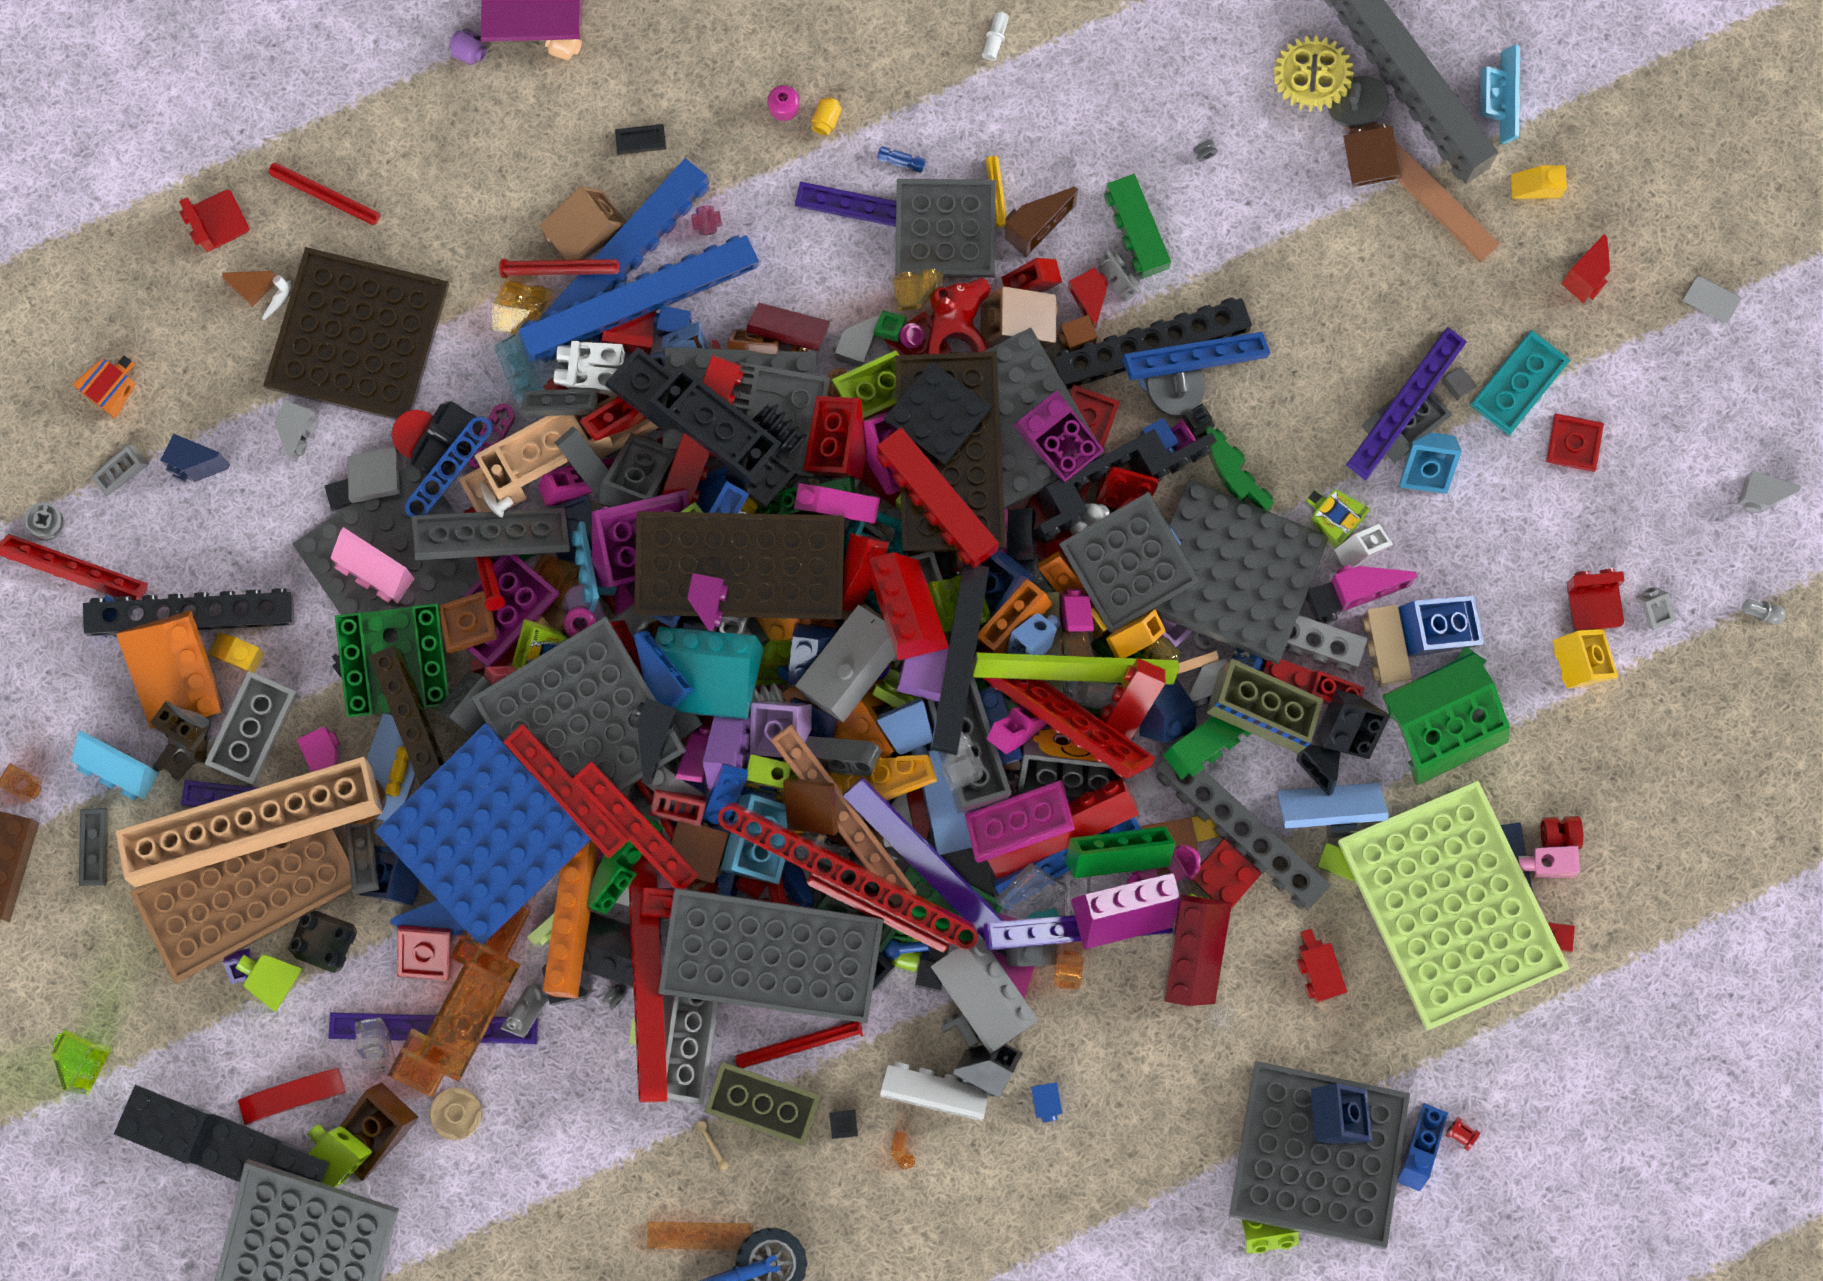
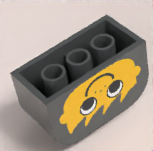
(1054, 758)

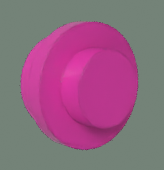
(911, 335)

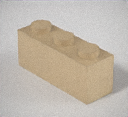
(1386, 646)

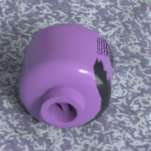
(467, 46)

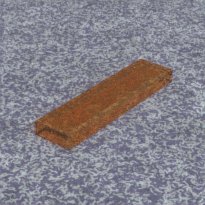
(697, 1235)

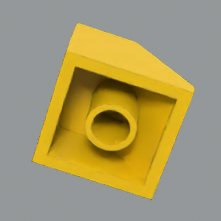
(1584, 658)

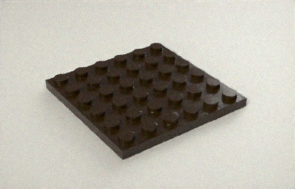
(356, 334)

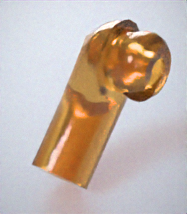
(900, 1153)

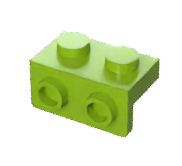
(1265, 1237)

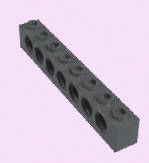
(1314, 885)

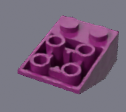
(1058, 436)

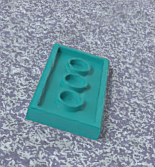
(1520, 382)

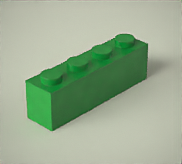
(1138, 226)
(1202, 746)
(1119, 852)

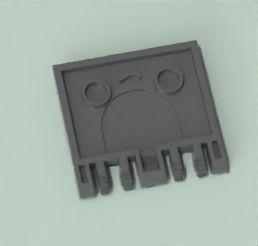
(792, 392)

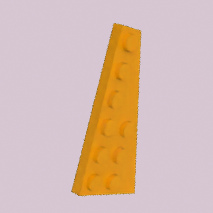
(890, 776)

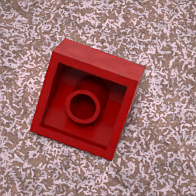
(1589, 273)

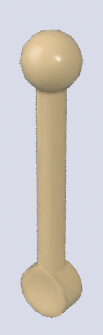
(702, 1126)

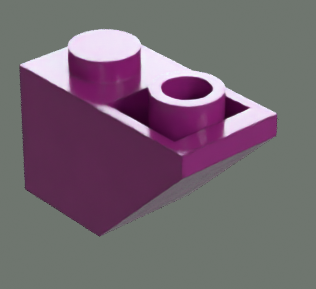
(705, 597)

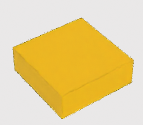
(1203, 830)

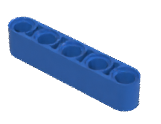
(460, 460)

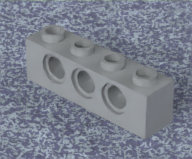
(1351, 644)

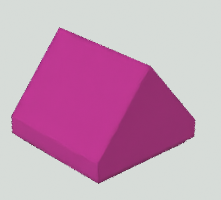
(1183, 434)

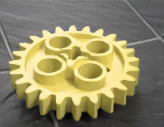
(1336, 75)

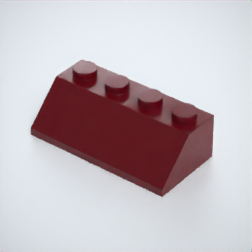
(1197, 951)

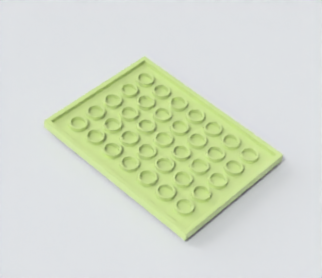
(1453, 905)

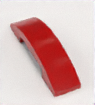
(291, 1095)

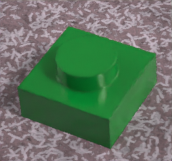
(889, 325)

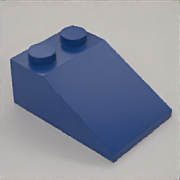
(1440, 625)

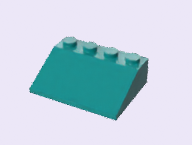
(716, 666)

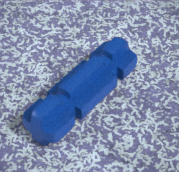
(901, 159)

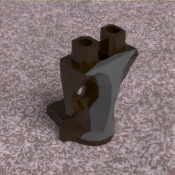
(186, 734)

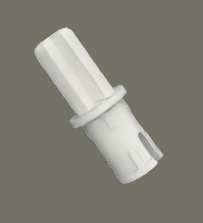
(995, 36)

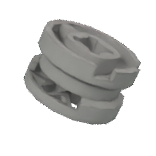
(44, 521)

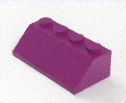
(1126, 911)

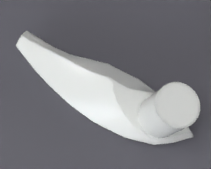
(279, 298)
(492, 501)

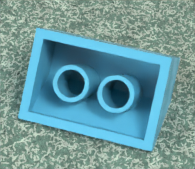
(112, 766)
(749, 859)

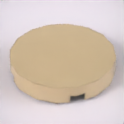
(463, 1110)

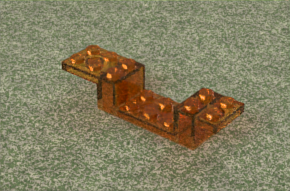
(464, 1013)

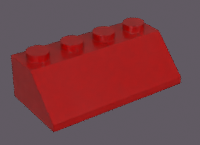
(906, 605)

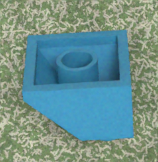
(1431, 463)

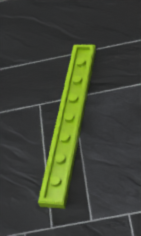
(1062, 667)

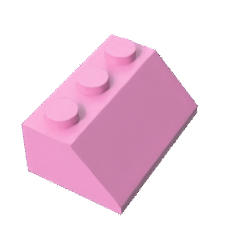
(370, 567)

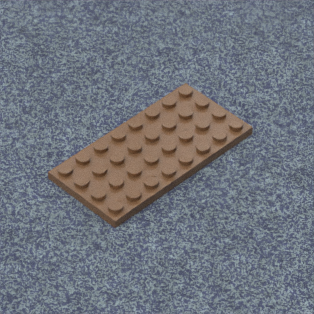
(240, 900)

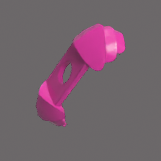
(1184, 863)

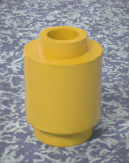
(826, 116)

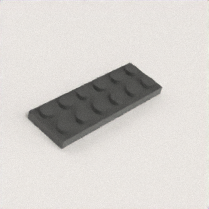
(490, 535)

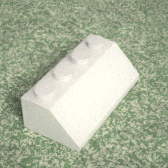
(934, 1092)

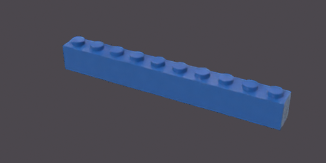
(638, 235)
(638, 298)

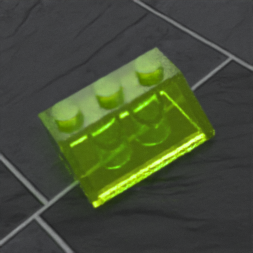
(78, 1060)

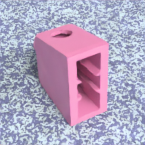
(1563, 862)

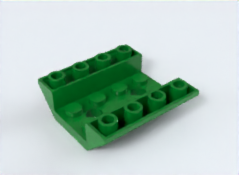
(420, 645)
(1446, 704)

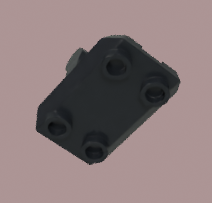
(439, 436)
(322, 941)

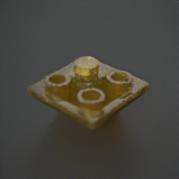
(914, 291)
(517, 305)

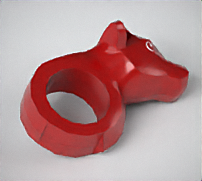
(954, 314)

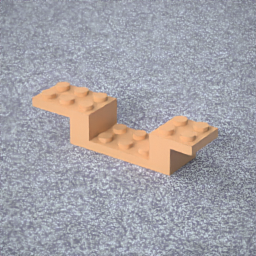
(532, 454)

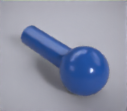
(895, 949)

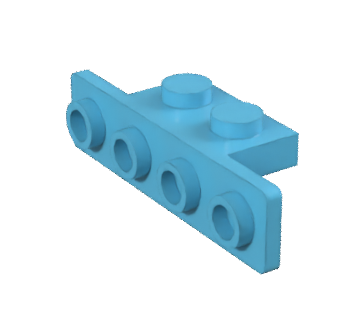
(1501, 93)
(586, 574)

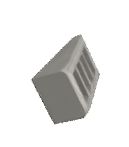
(133, 469)

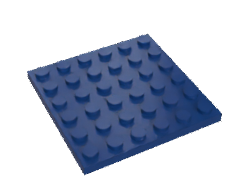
(483, 834)

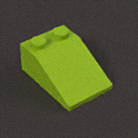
(872, 384)

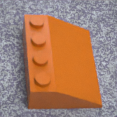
(170, 666)

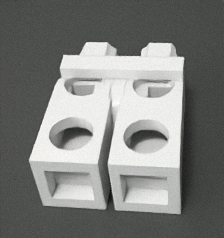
(588, 365)

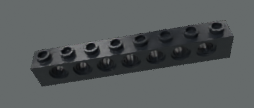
(1231, 309)
(281, 615)

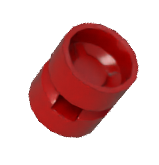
(1570, 832)

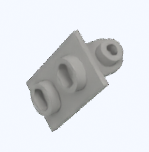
(1126, 282)
(525, 1011)

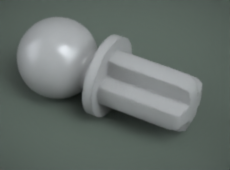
(1764, 611)

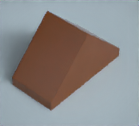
(250, 284)

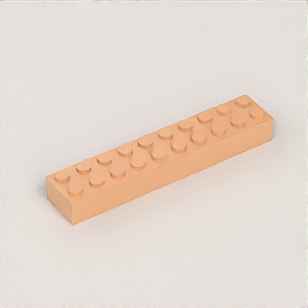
(248, 822)

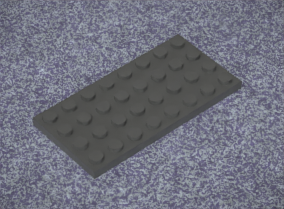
(770, 955)

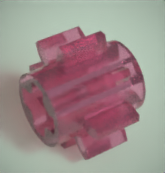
(706, 220)

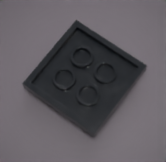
(938, 413)

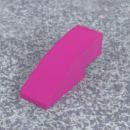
(1015, 729)

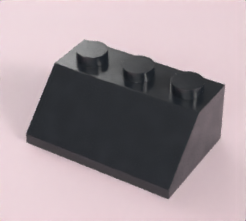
(609, 949)

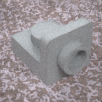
(1656, 607)

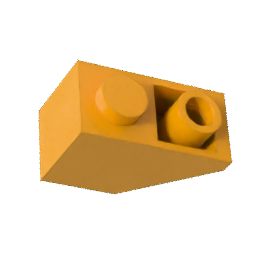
(1136, 634)

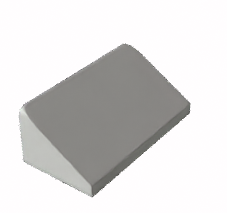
(1712, 299)

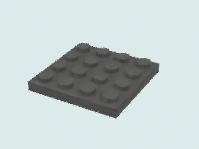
(946, 227)
(1129, 562)

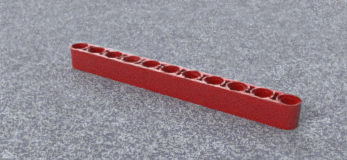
(856, 886)
(646, 982)

